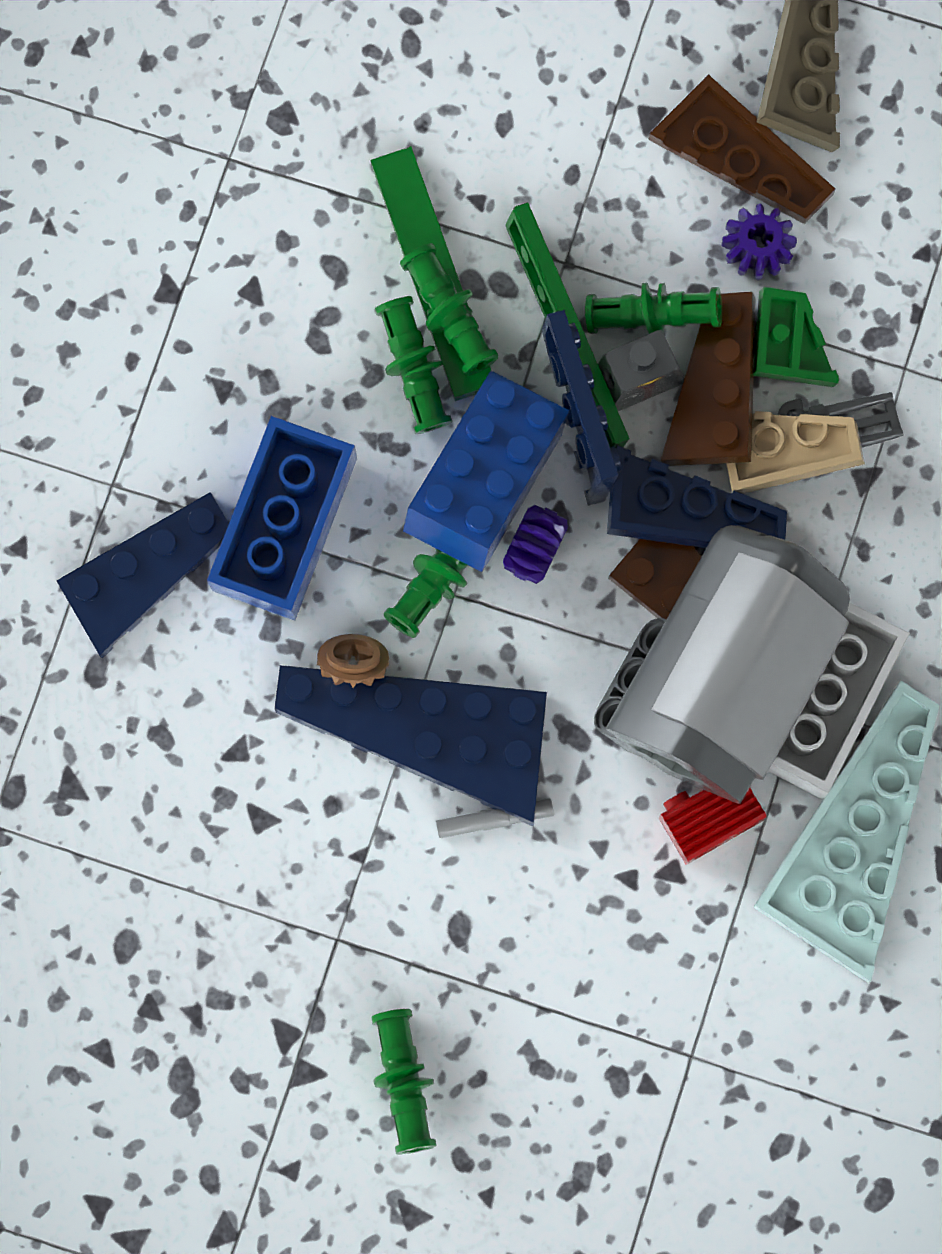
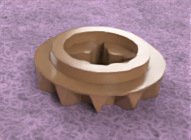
(369, 653)

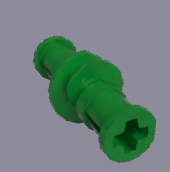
(448, 309)
(653, 310)
(412, 364)
(425, 591)
(403, 1081)

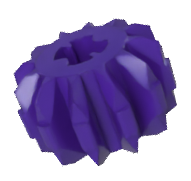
(745, 249)
(535, 544)

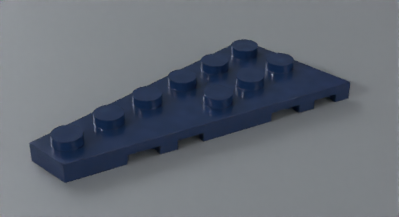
(446, 732)

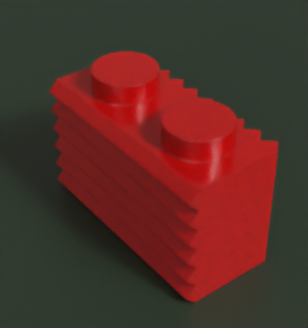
(707, 821)

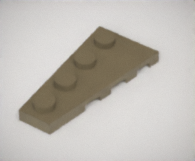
(801, 75)

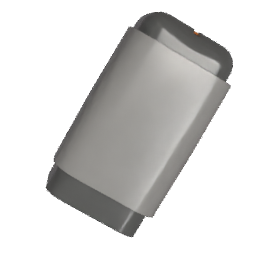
(730, 664)

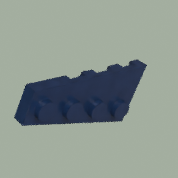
(592, 447)
(678, 509)
(135, 575)

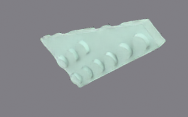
(848, 857)

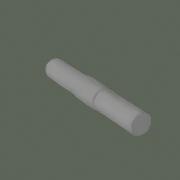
(487, 820)

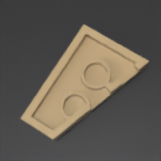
(796, 449)

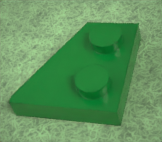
(789, 341)

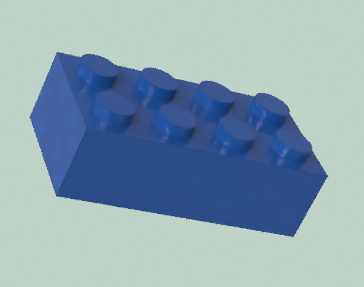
(485, 471)
(282, 518)

